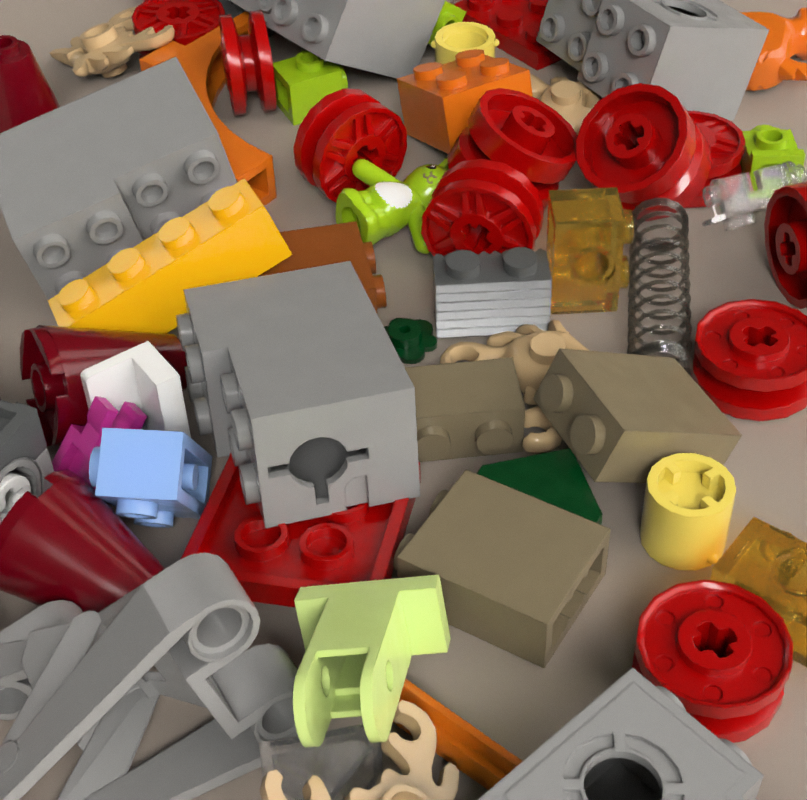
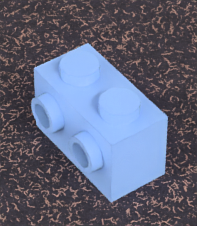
(151, 475)

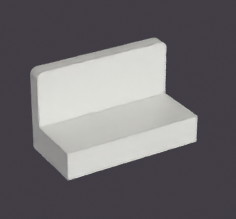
(140, 378)

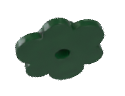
(411, 338)

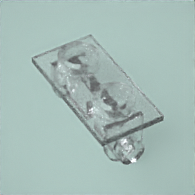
(737, 202)

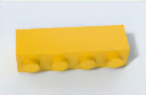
(144, 285)

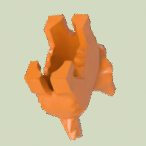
(784, 40)

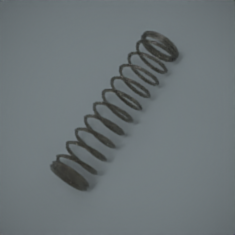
(661, 248)

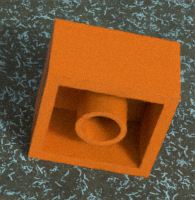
(443, 96)

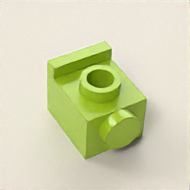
(769, 147)

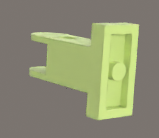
(361, 648)

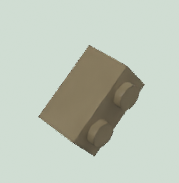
(468, 409)

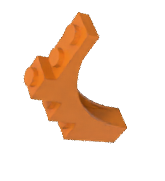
(205, 71)

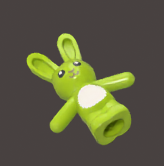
(388, 202)

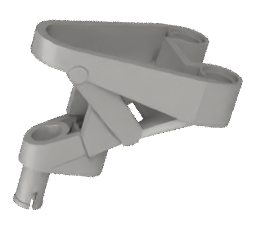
(90, 684)

